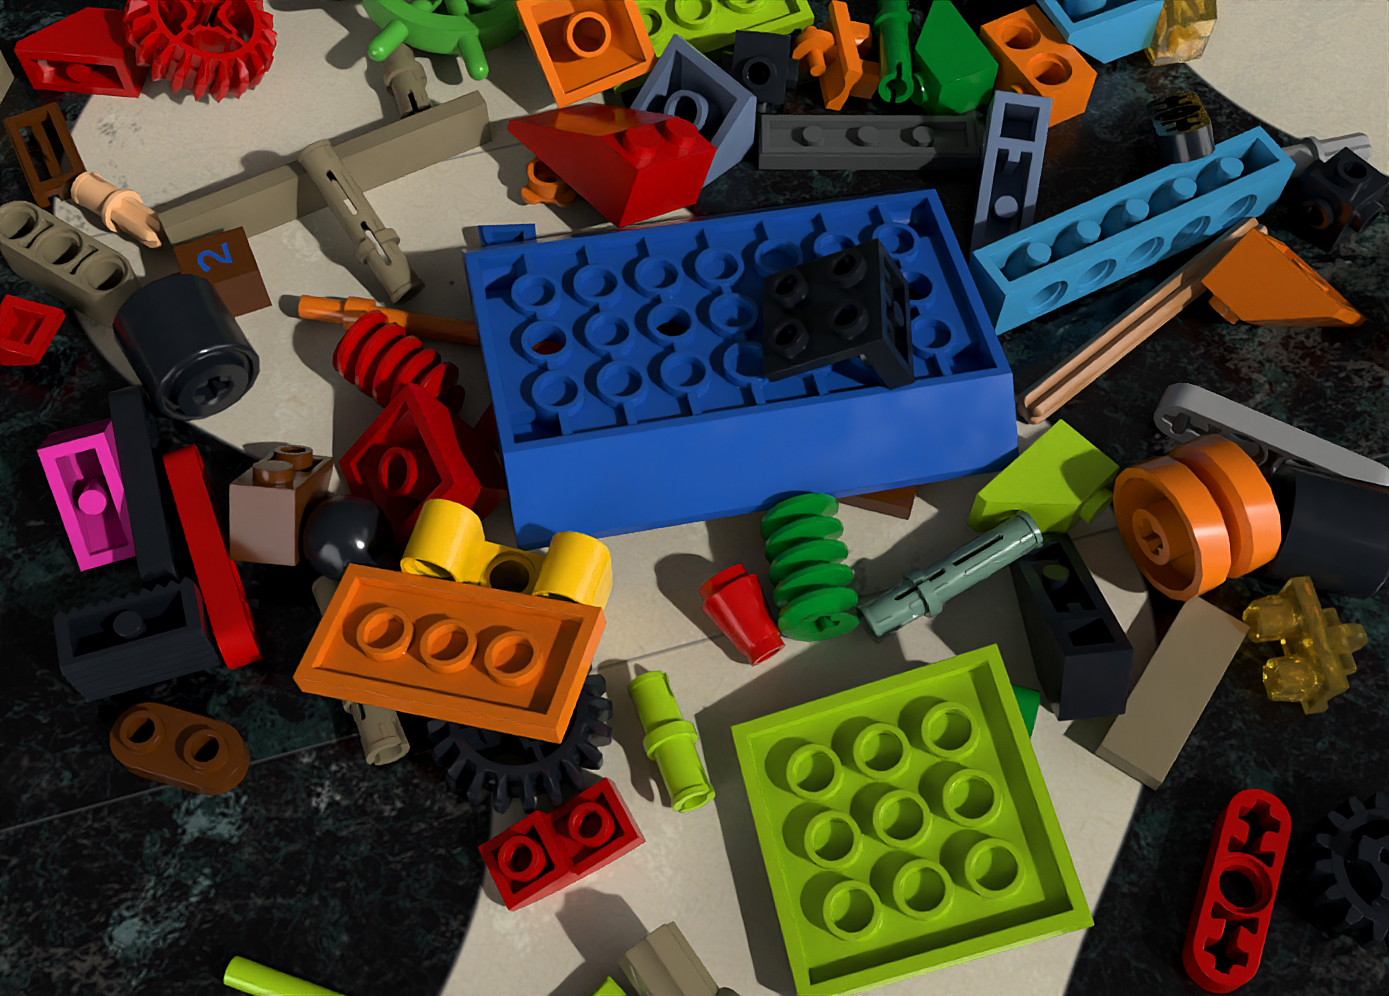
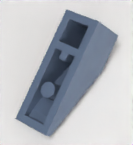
(1009, 166)

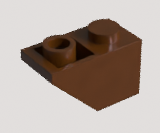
(273, 503)

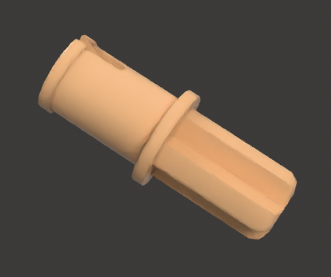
(119, 208)

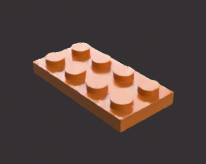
(453, 652)

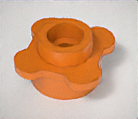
(546, 186)

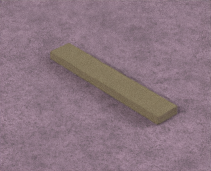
(369, 158)

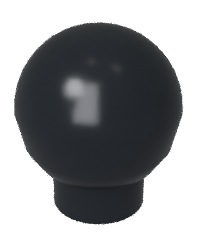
(347, 532)

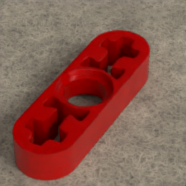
(1261, 867)

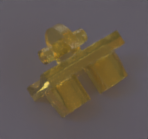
(1313, 643)

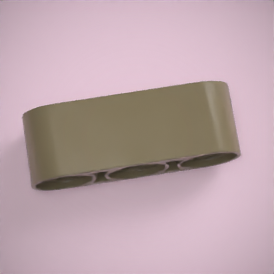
(65, 261)

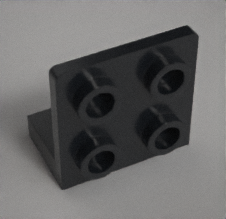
(838, 311)

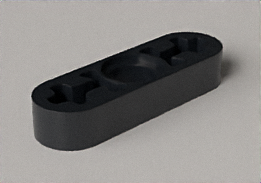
(1180, 128)

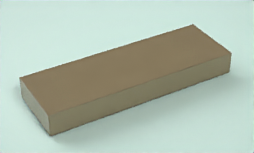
(1172, 691)

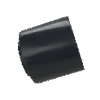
(186, 347)
(1330, 531)

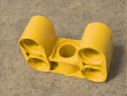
(452, 547)

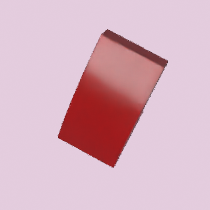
(561, 846)

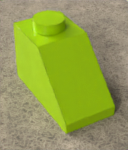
(1052, 481)

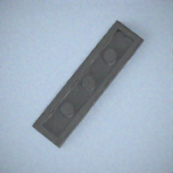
(867, 142)

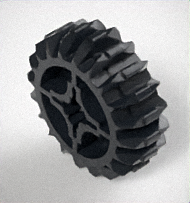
(462, 748)

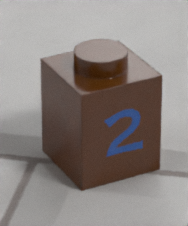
(229, 266)

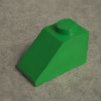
(950, 65)

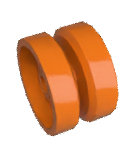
(1196, 516)

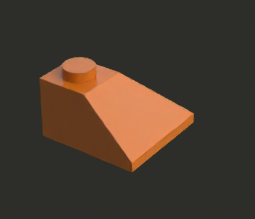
(586, 44)
(1274, 287)

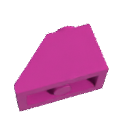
(89, 492)

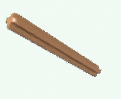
(1127, 329)

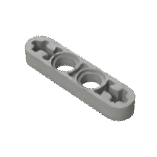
(1193, 411)

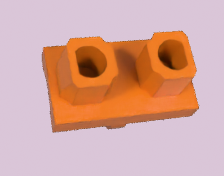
(838, 56)

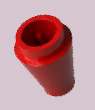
(742, 613)

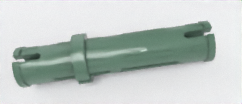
(927, 589)

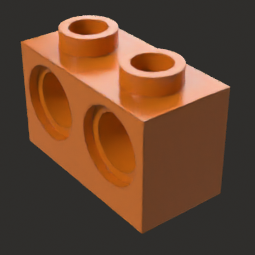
(1038, 62)

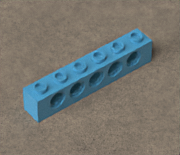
(1128, 229)

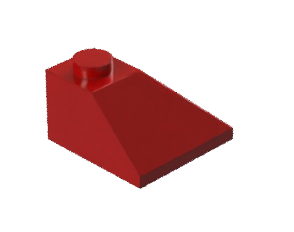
(422, 454)

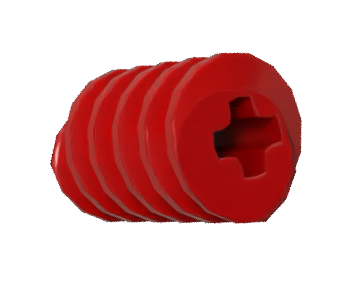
(384, 360)

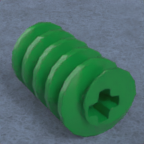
(808, 569)

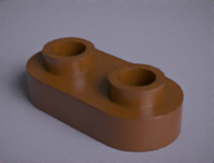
(174, 749)

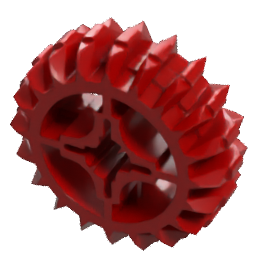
(202, 43)

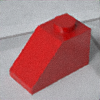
(83, 56)

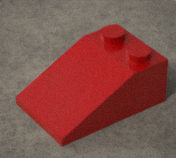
(620, 157)

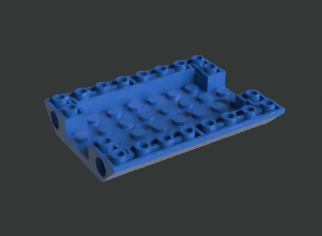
(686, 427)

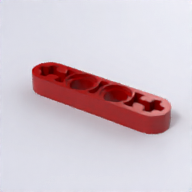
(210, 554)

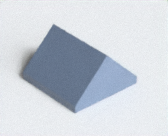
(702, 93)

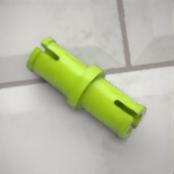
(670, 741)

